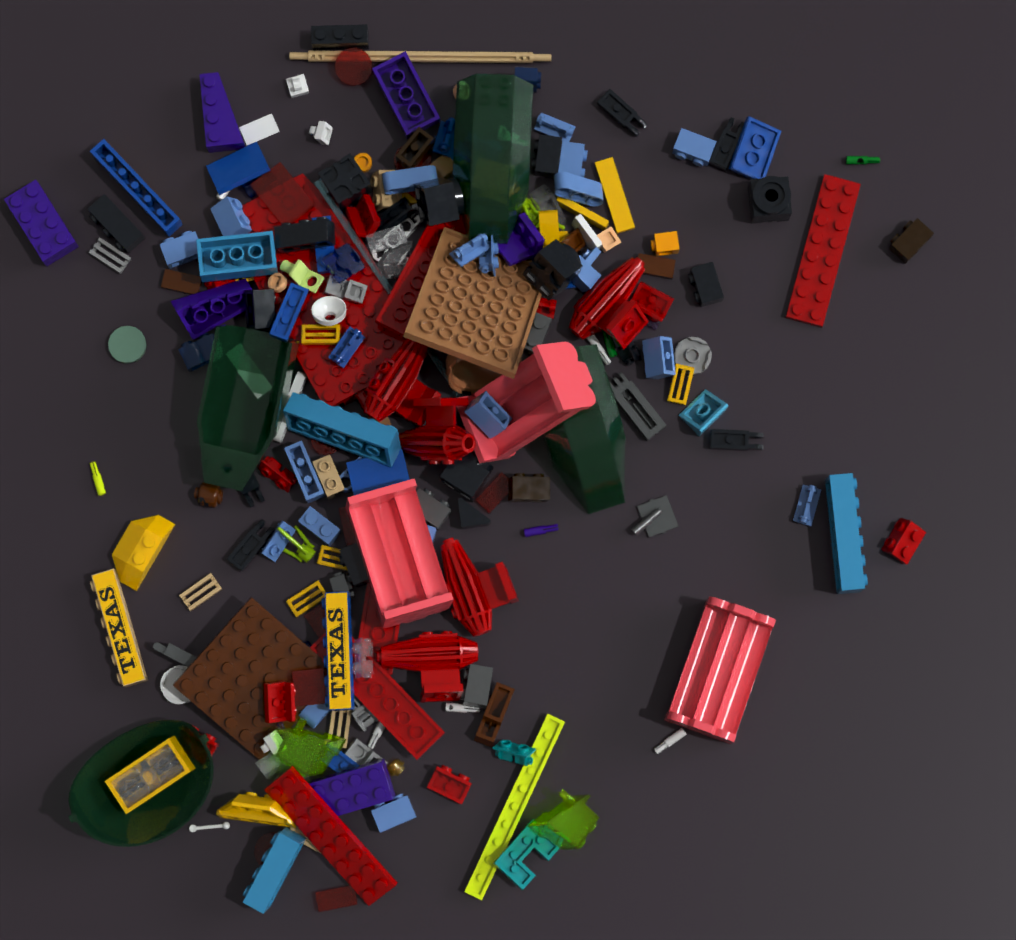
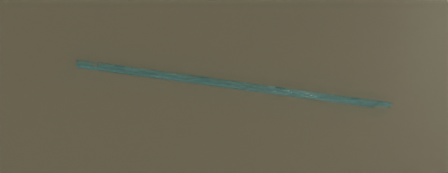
(323, 190)

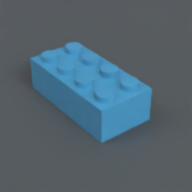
(237, 256)
(272, 873)

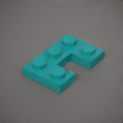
(511, 858)

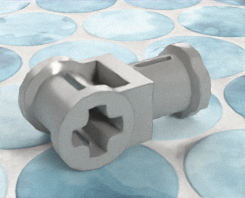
(362, 713)

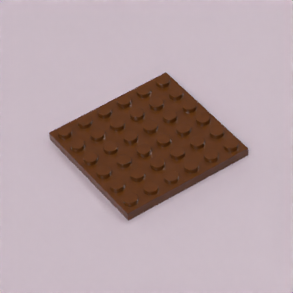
(232, 671)

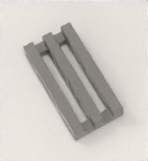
(97, 247)

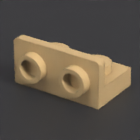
(379, 198)
(328, 476)

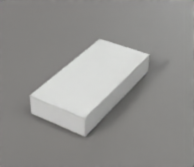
(588, 234)

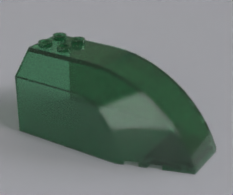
(492, 151)
(231, 420)
(591, 444)

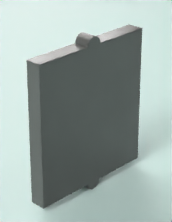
(664, 522)

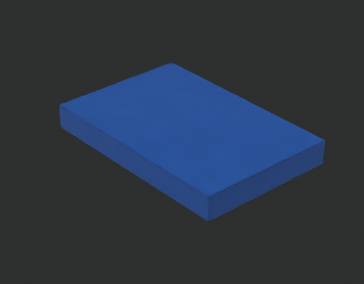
(754, 149)
(238, 168)
(370, 475)

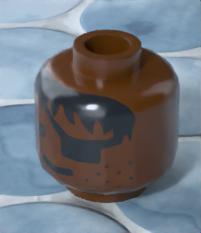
(208, 495)

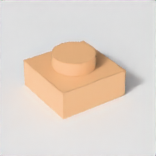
(609, 239)

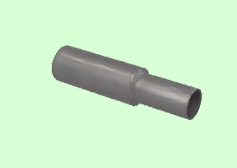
(646, 522)

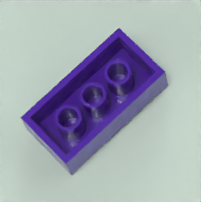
(405, 94)
(41, 223)
(355, 787)

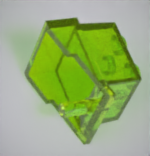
(308, 750)
(567, 822)

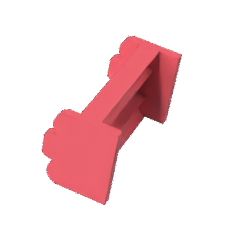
(541, 396)
(398, 553)
(720, 669)

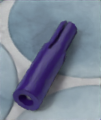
(539, 530)

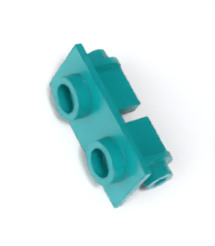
(506, 750)

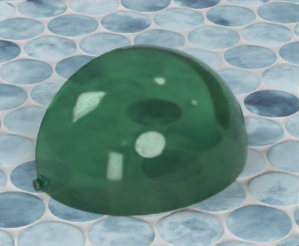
(101, 814)

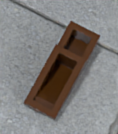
(494, 714)

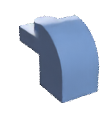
(588, 275)

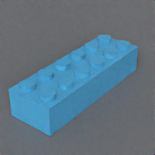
(342, 429)
(845, 533)

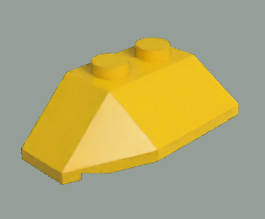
(140, 548)
(255, 809)

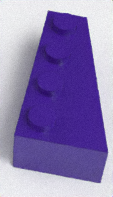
(219, 121)
(211, 307)

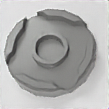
(693, 353)

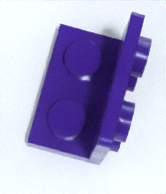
(523, 242)

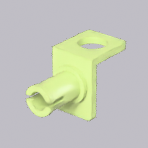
(301, 274)

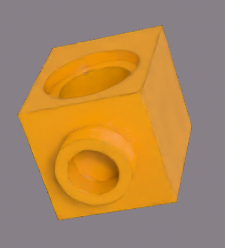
(665, 243)

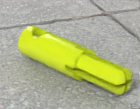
(97, 479)

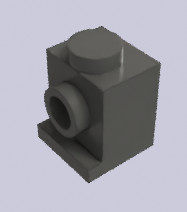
(341, 584)

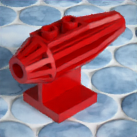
(607, 306)
(397, 385)
(440, 436)
(474, 592)
(436, 658)

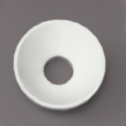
(329, 306)

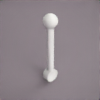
(193, 828)

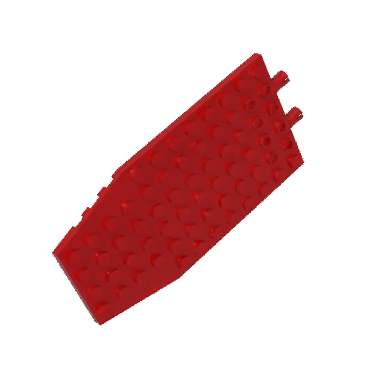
(329, 379)

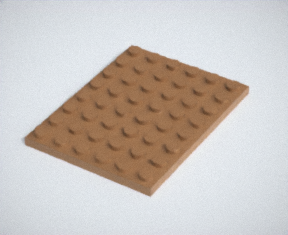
(472, 311)

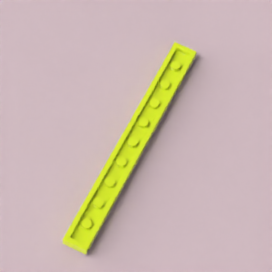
(514, 807)

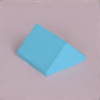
(703, 412)

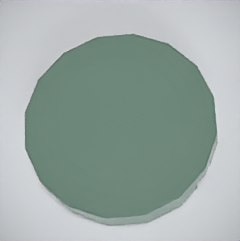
(127, 344)

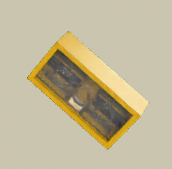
(150, 774)

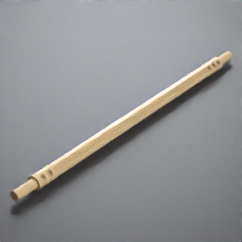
(430, 56)

